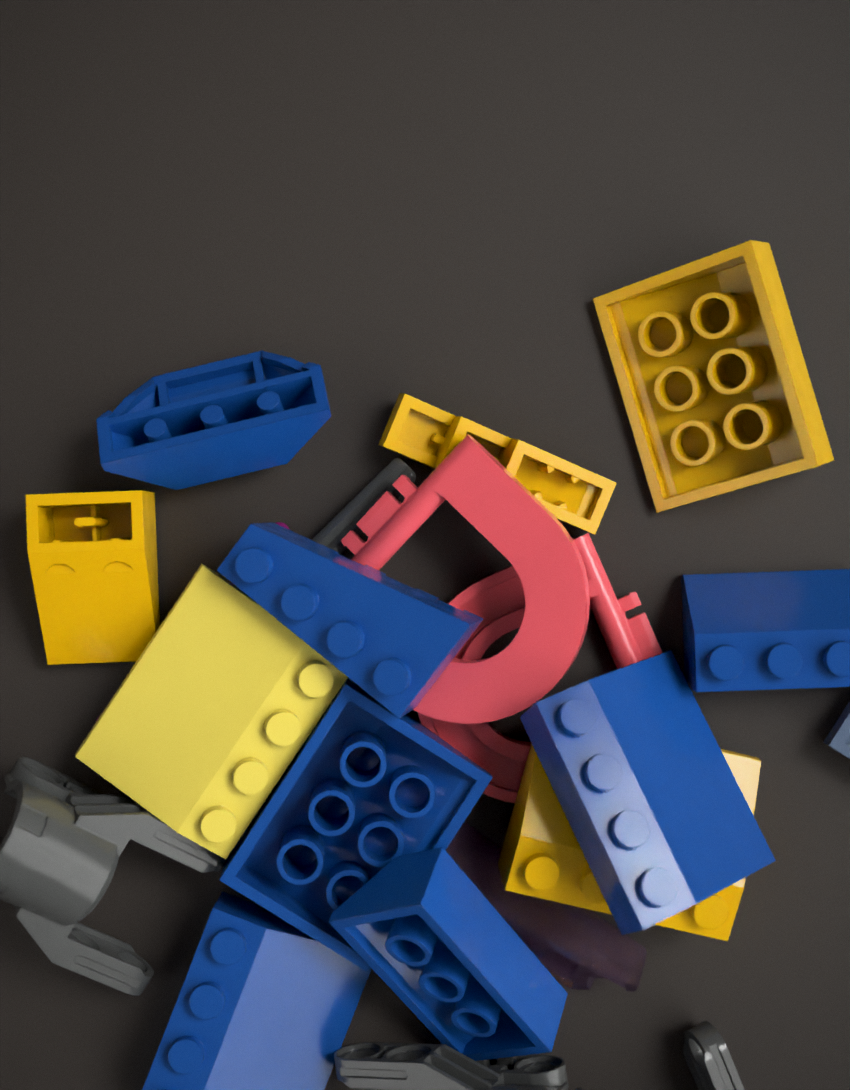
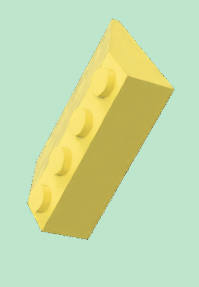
(211, 713)

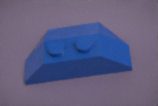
(214, 420)

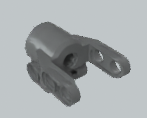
(63, 860)
(443, 1068)

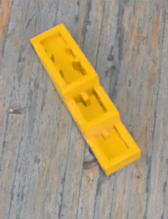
(562, 487)

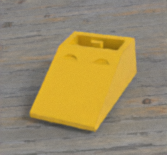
(94, 574)

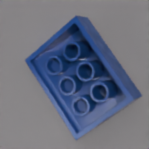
(646, 791)
(346, 809)
(257, 1007)

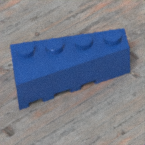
(353, 615)

